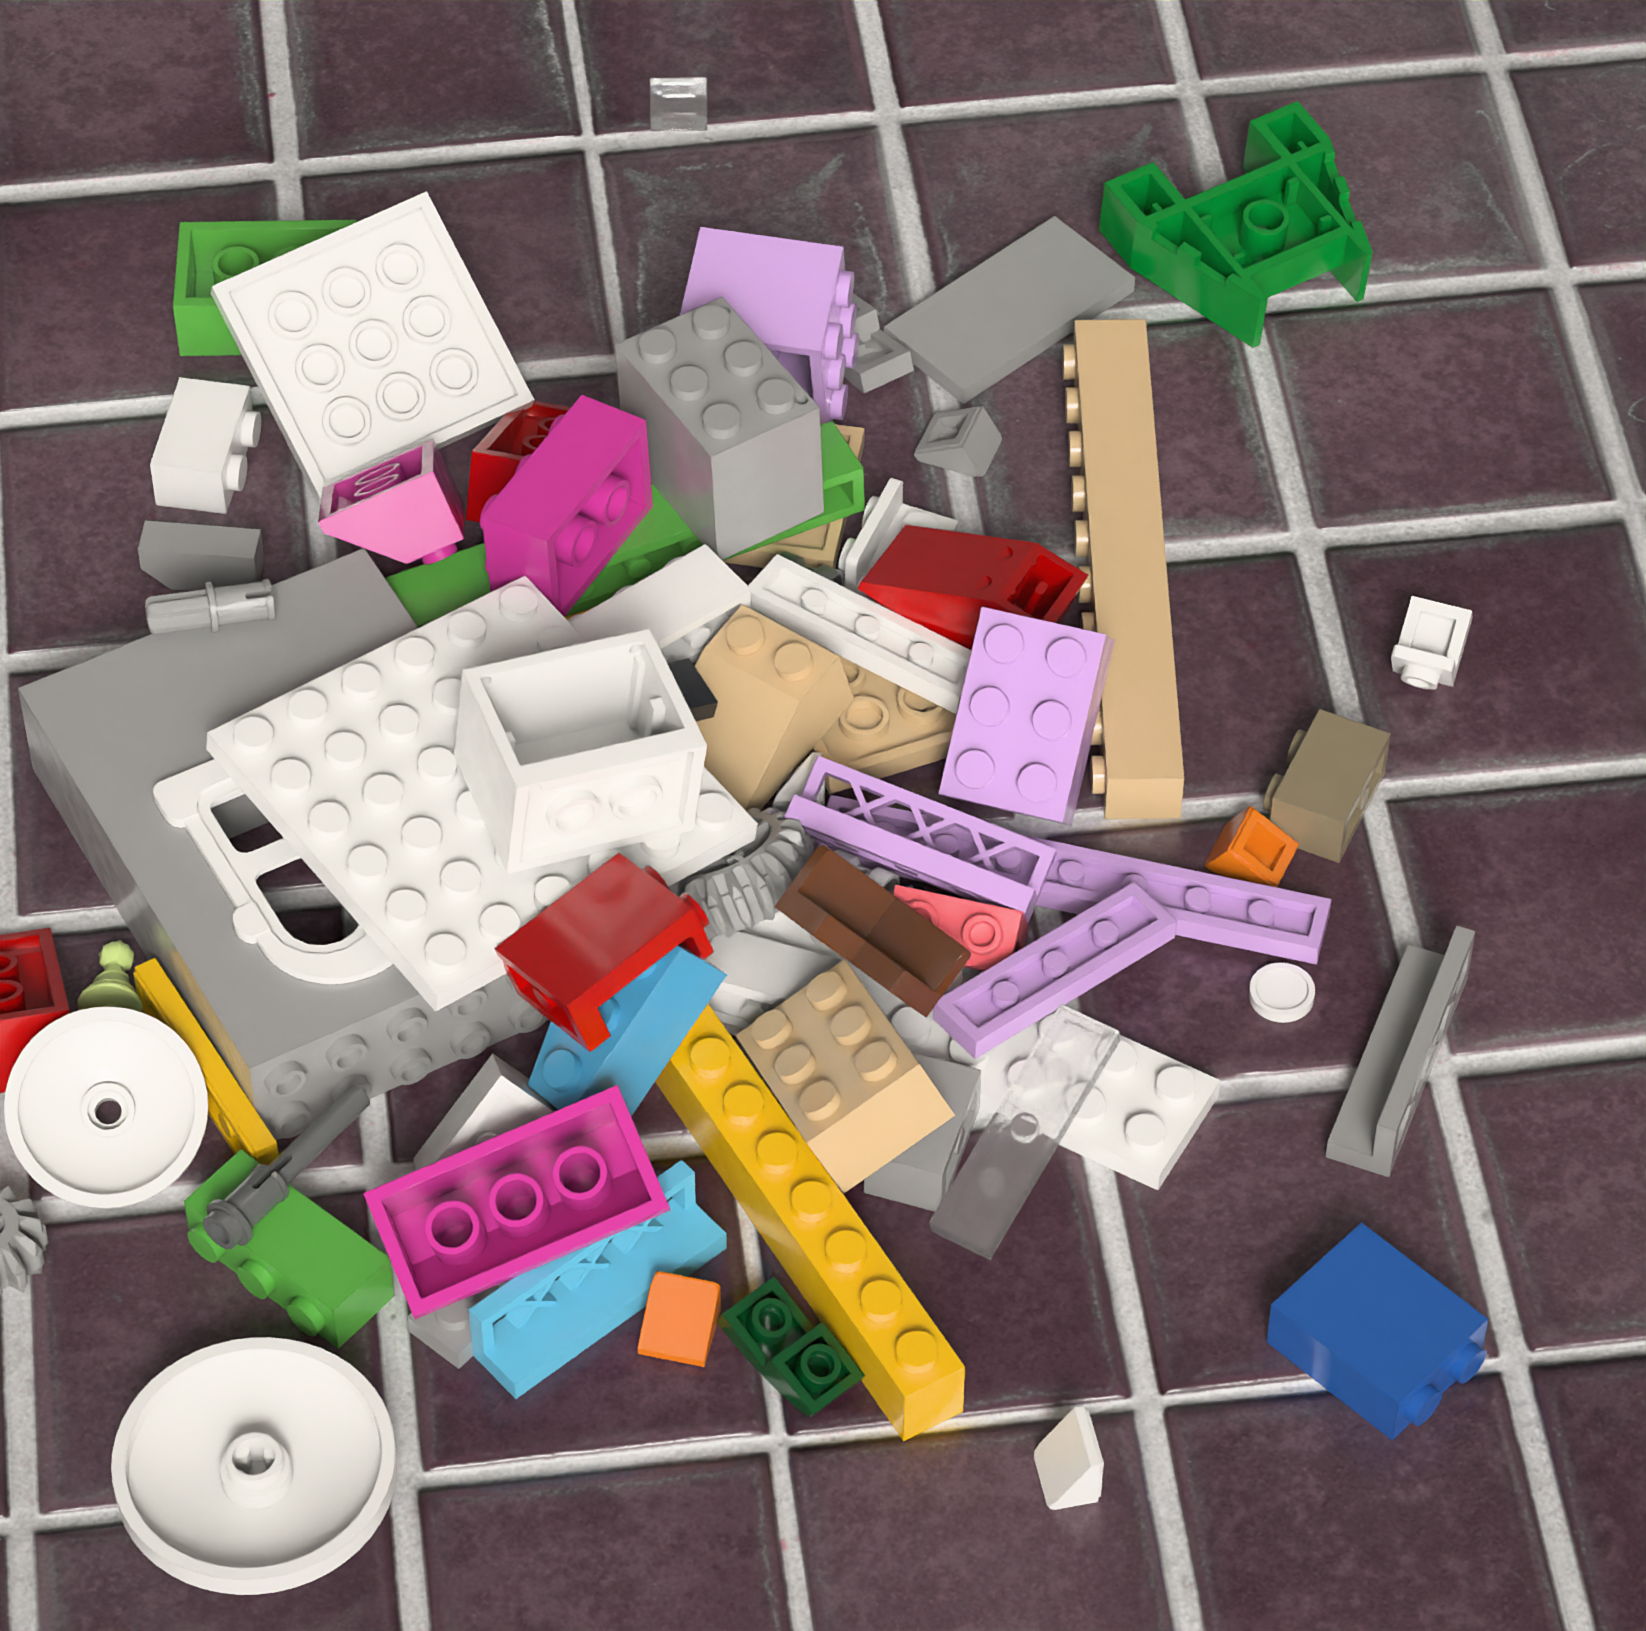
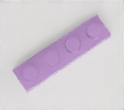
(1054, 970)

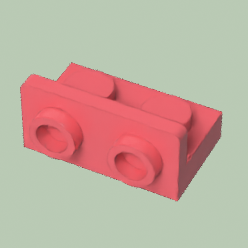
(982, 928)

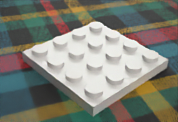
(371, 343)

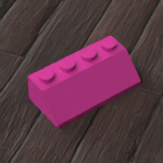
(516, 1202)

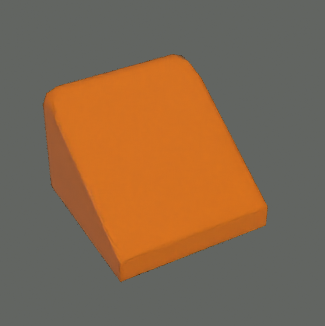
(1252, 850)
(680, 1318)

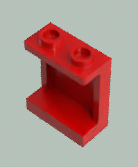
(599, 943)

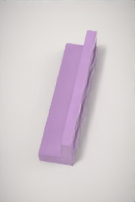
(912, 858)

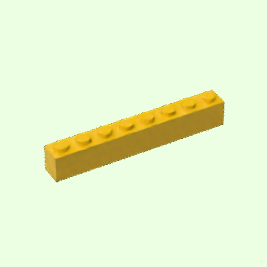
(813, 1229)

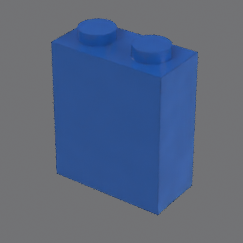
(1378, 1332)

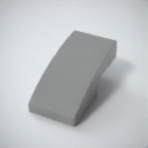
(879, 355)

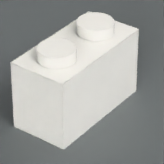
(204, 445)

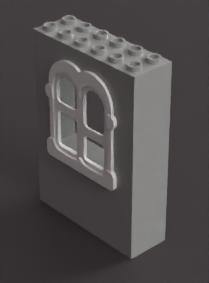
(155, 816)

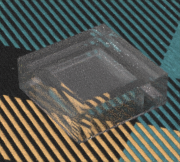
(678, 104)

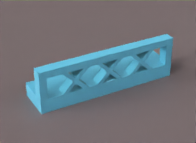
(595, 1292)

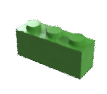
(298, 1258)

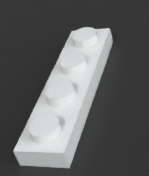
(861, 631)

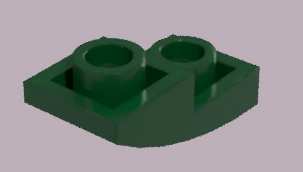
(788, 1351)

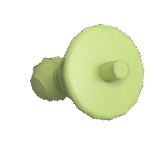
(112, 985)

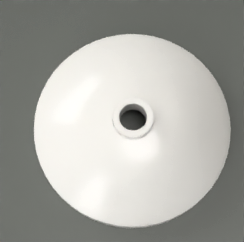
(98, 1059)

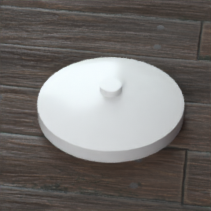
(254, 1465)

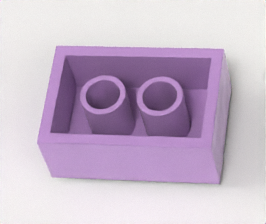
(1026, 716)

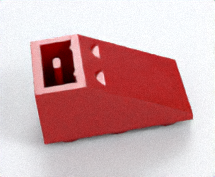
(950, 575)

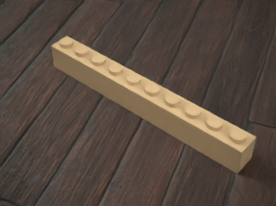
(1126, 567)

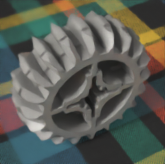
(751, 880)

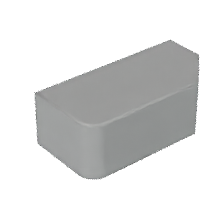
(194, 554)

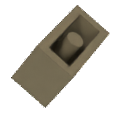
(1328, 783)

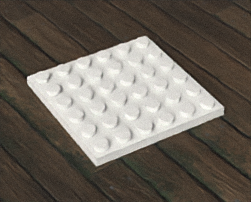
(378, 809)

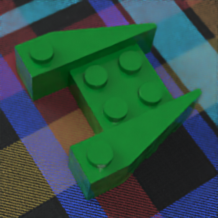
(1247, 235)

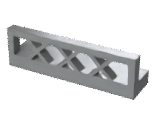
(1400, 1055)

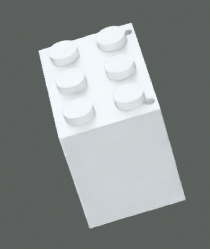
(579, 750)

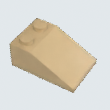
(772, 705)

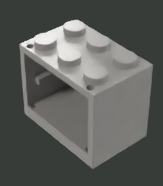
(725, 427)

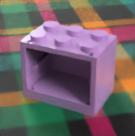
(790, 298)

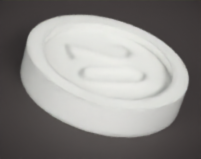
(1282, 992)

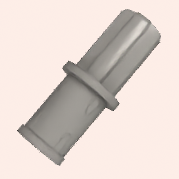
(210, 607)

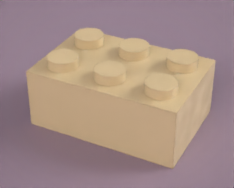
(844, 1076)

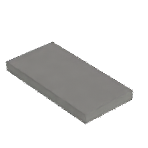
(1010, 309)

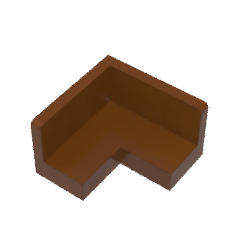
(873, 930)

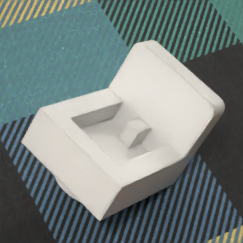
(1431, 643)

